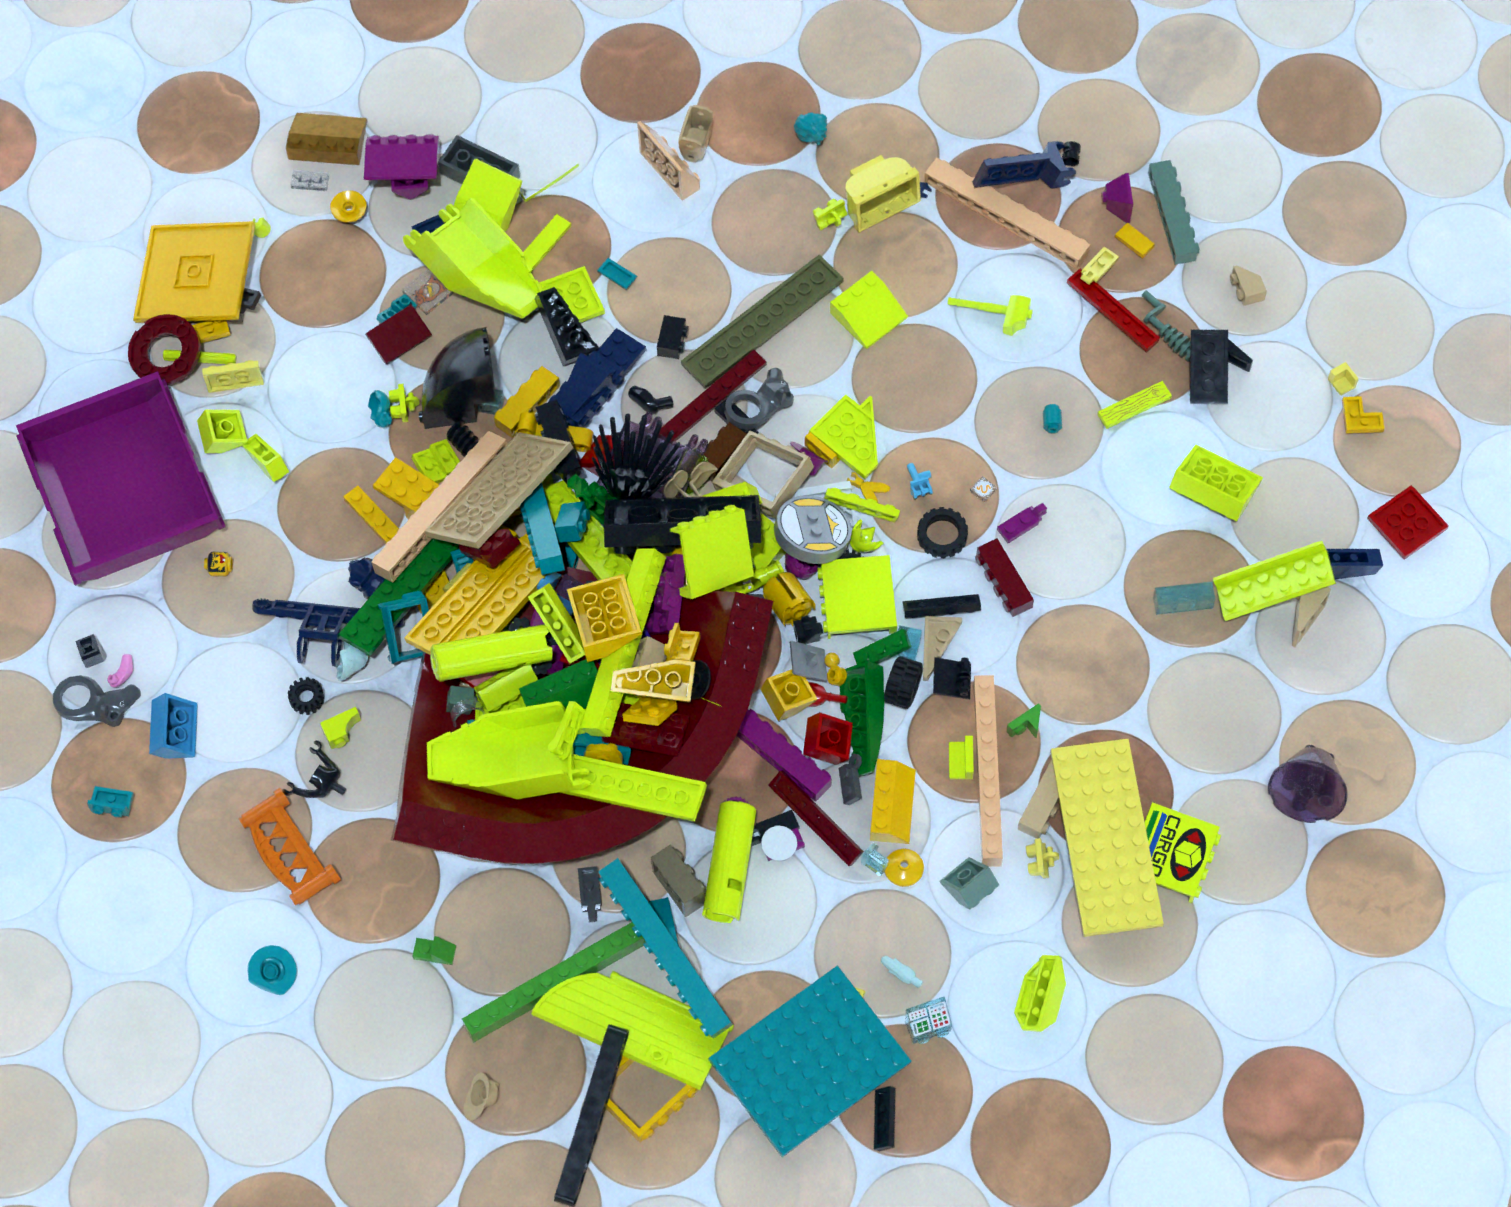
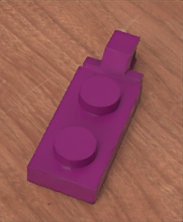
(1021, 522)

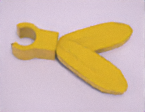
(868, 488)

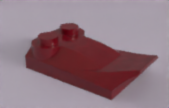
(494, 549)

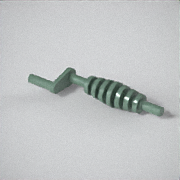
(1177, 340)

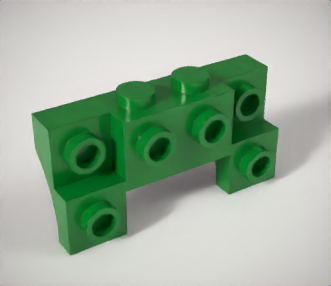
(592, 496)

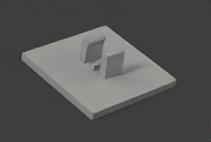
(808, 661)

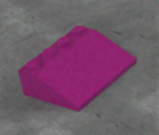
(401, 157)

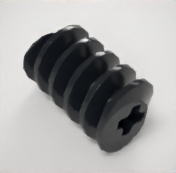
(461, 437)

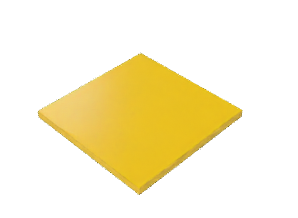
(195, 271)

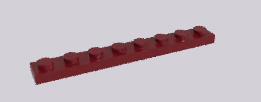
(714, 395)

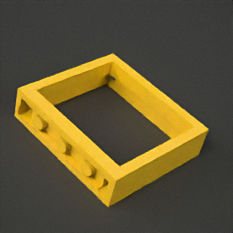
(656, 1120)

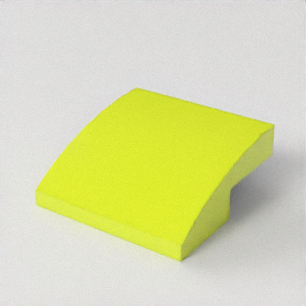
(436, 461)

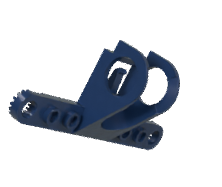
(313, 615)

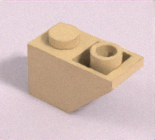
(1249, 285)

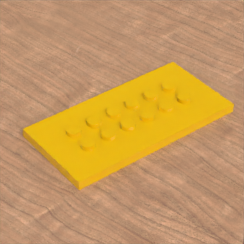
(479, 601)

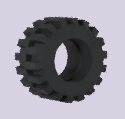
(903, 682)

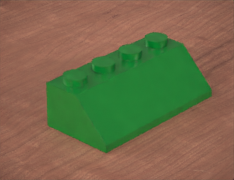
(566, 685)

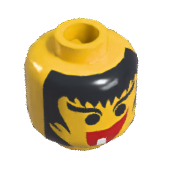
(218, 563)

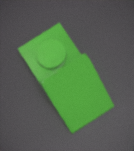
(1028, 719)
(434, 950)

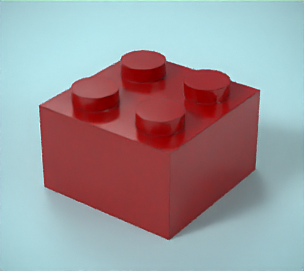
(827, 738)

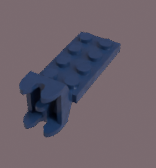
(1023, 168)

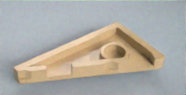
(937, 637)

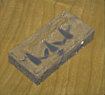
(309, 180)

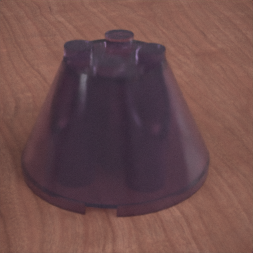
(1308, 786)

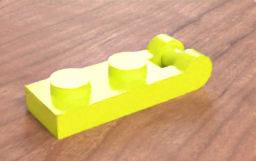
(567, 730)

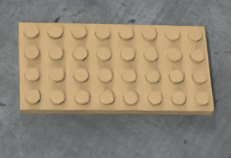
(498, 490)

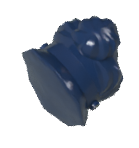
(364, 577)

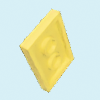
(233, 376)

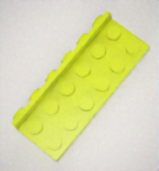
(1274, 580)

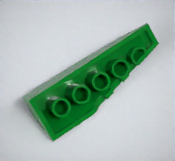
(865, 710)

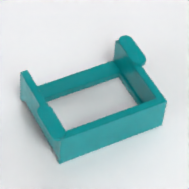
(408, 600)

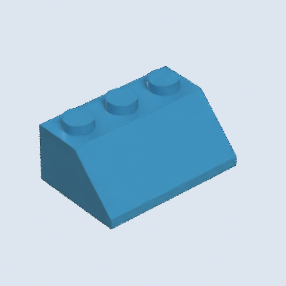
(173, 727)

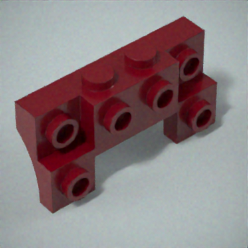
(662, 739)

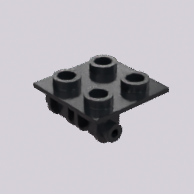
(952, 677)

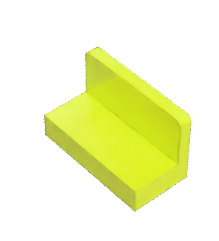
(961, 759)

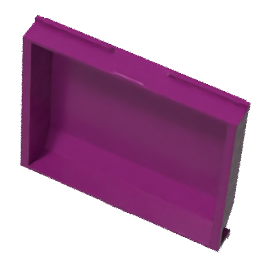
(118, 478)

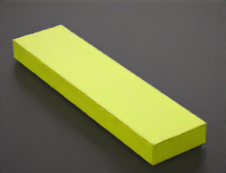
(545, 241)

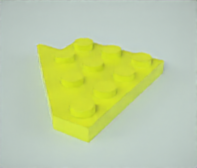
(850, 434)

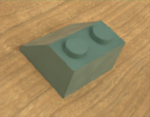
(970, 882)

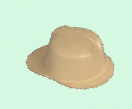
(480, 1096)

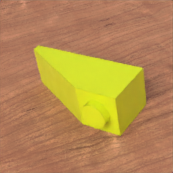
(266, 458)

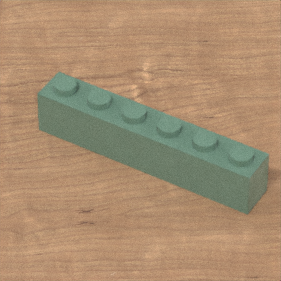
(1173, 212)

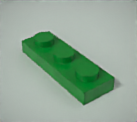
(884, 648)

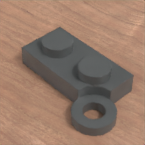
(850, 780)

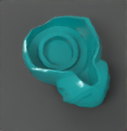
(379, 405)

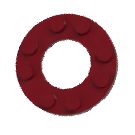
(152, 329)

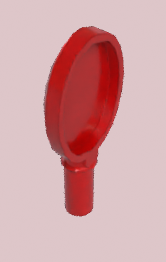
(822, 695)

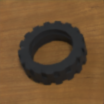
(942, 515)

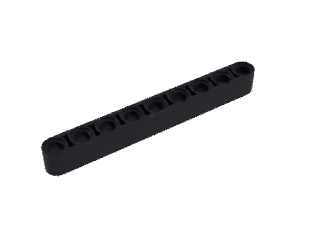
(591, 1115)

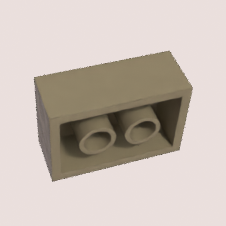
(678, 880)

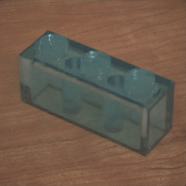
(1184, 598)

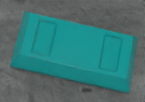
(617, 273)

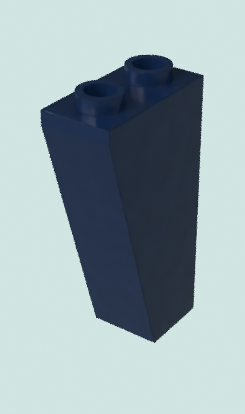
(1355, 562)

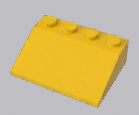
(604, 616)

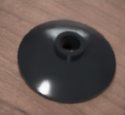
(700, 680)

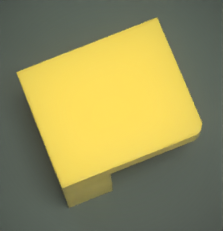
(1343, 378)

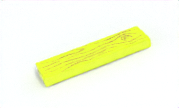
(1134, 404)

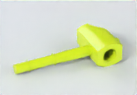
(1016, 312)

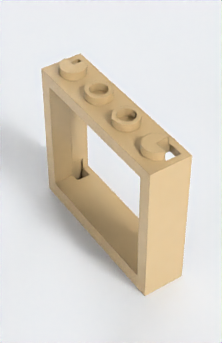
(774, 447)

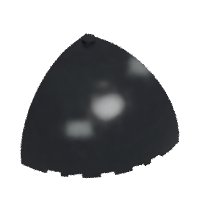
(458, 380)

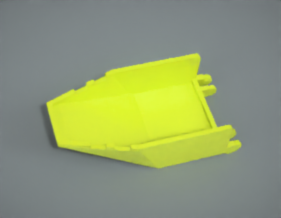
(477, 260)
(506, 754)

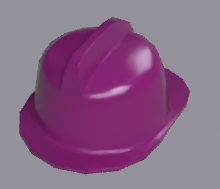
(816, 460)

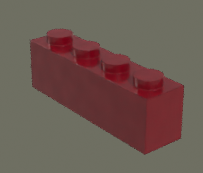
(1004, 577)

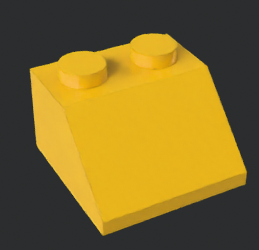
(787, 694)

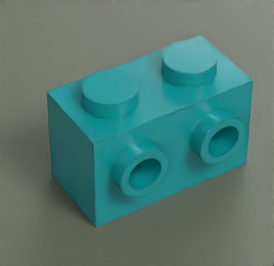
(571, 522)

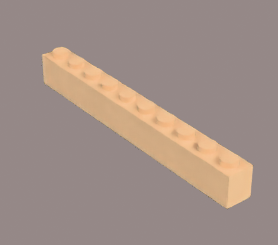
(1007, 213)
(411, 537)
(987, 771)

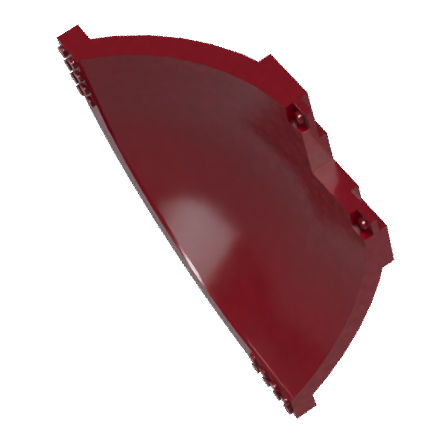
(566, 825)

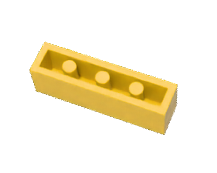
(529, 395)

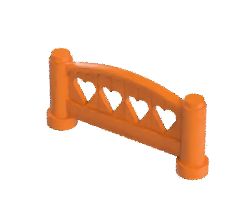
(315, 877)

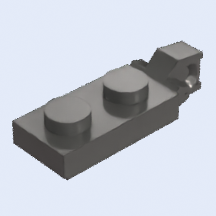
(589, 891)

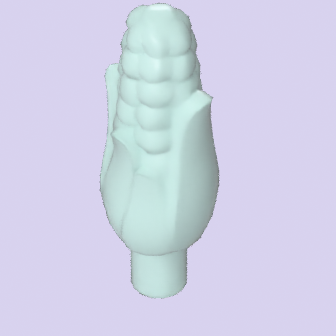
(901, 971)

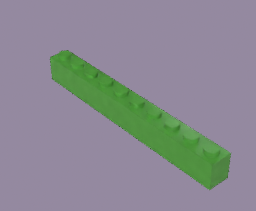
(526, 996)

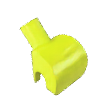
(262, 228)

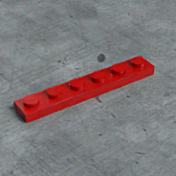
(1114, 311)

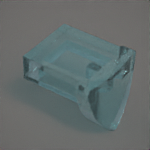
(874, 860)

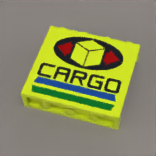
(1180, 849)

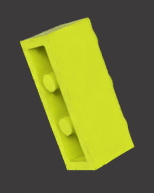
(504, 686)

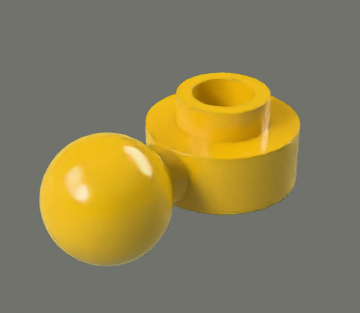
(835, 675)

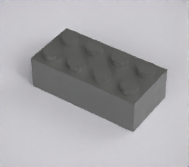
(461, 154)

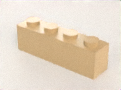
(1041, 806)

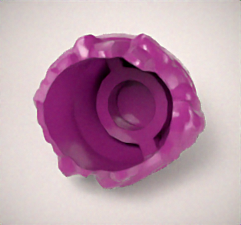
(799, 568)

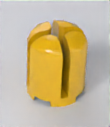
(789, 597)

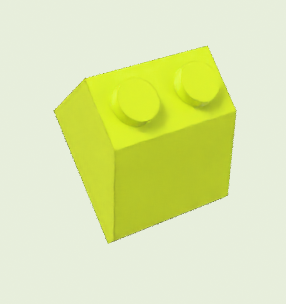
(221, 430)

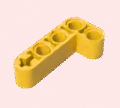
(581, 436)

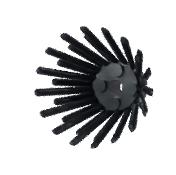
(629, 477)

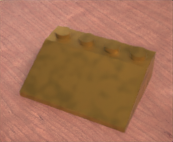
(326, 138)

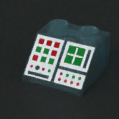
(928, 1020)

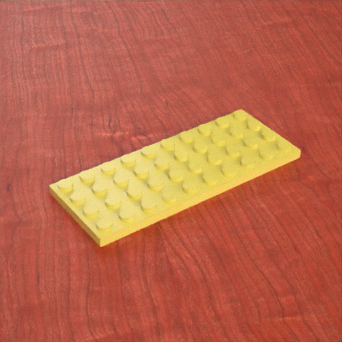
(1106, 837)

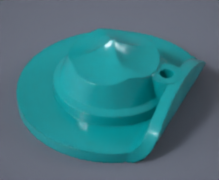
(272, 969)

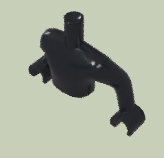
(323, 778)

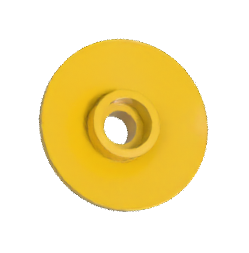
(346, 200)
(904, 876)

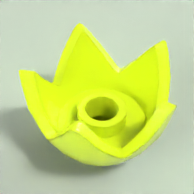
(862, 538)

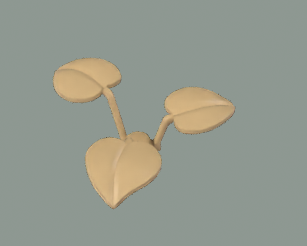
(698, 478)

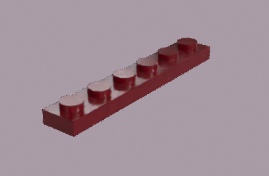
(815, 818)

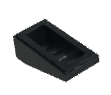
(1238, 357)

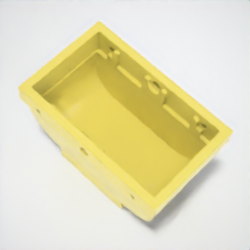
(881, 188)

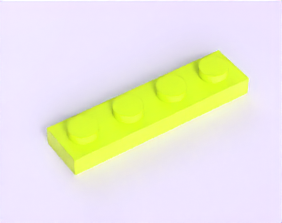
(868, 506)

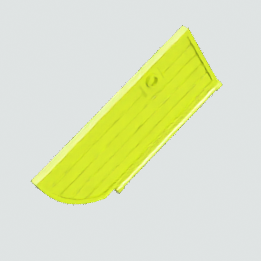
(659, 1027)

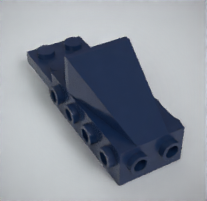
(597, 377)

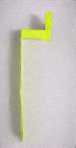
(550, 184)

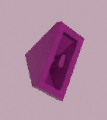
(409, 187)

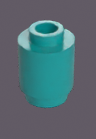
(1052, 418)

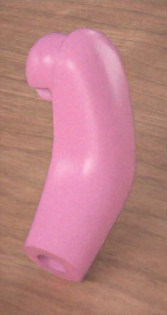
(123, 673)

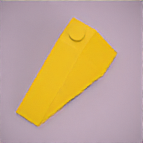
(659, 680)

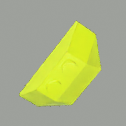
(1041, 994)

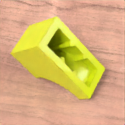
(338, 727)

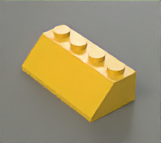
(892, 802)

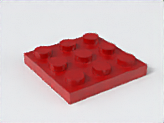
(1407, 522)

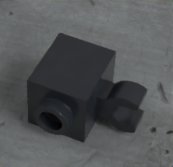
(807, 630)

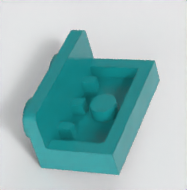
(111, 801)

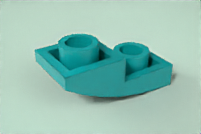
(396, 306)

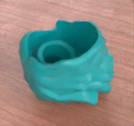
(811, 127)

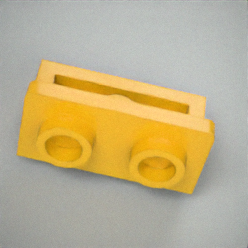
(681, 644)

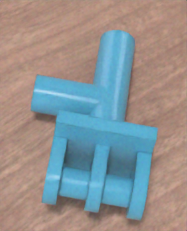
(920, 483)

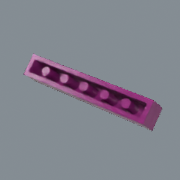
(783, 756)

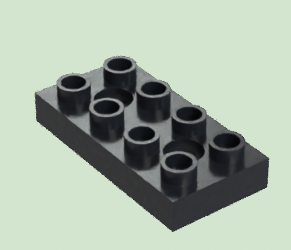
(649, 520)

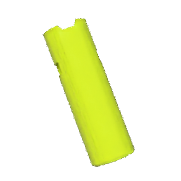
(490, 653)
(729, 861)

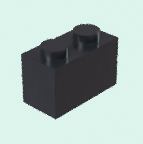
(671, 337)

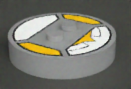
(812, 529)

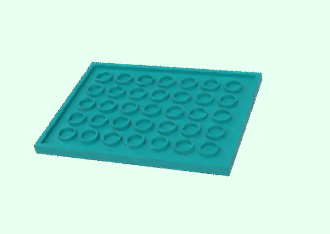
(809, 1061)

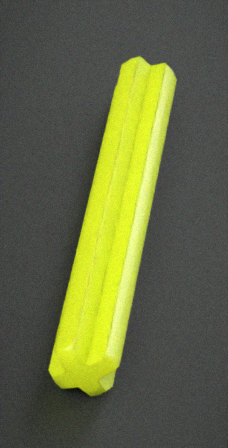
(205, 357)

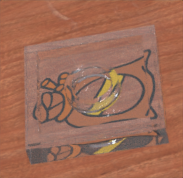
(427, 291)

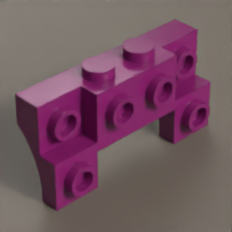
(667, 598)

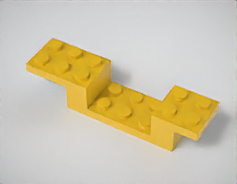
(408, 487)

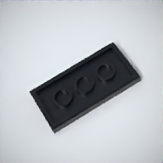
(1209, 367)

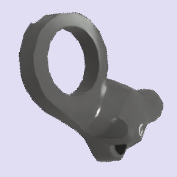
(770, 398)
(103, 707)

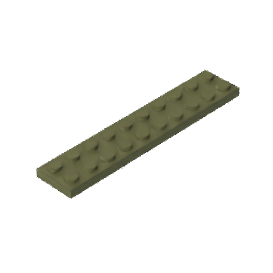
(762, 321)

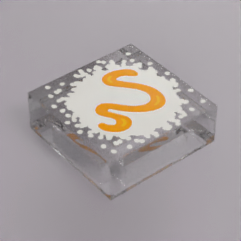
(983, 489)

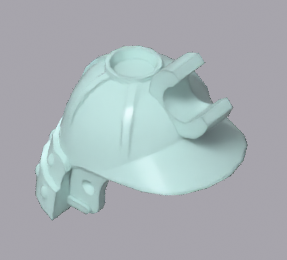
(351, 660)

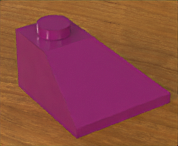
(1119, 197)

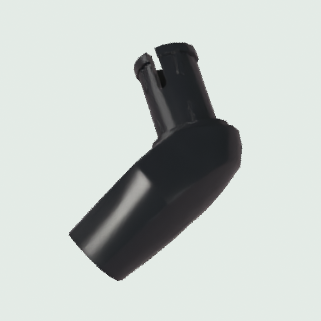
(647, 401)

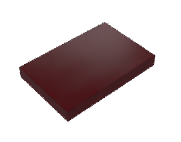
(398, 334)

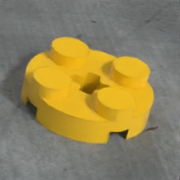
(604, 751)

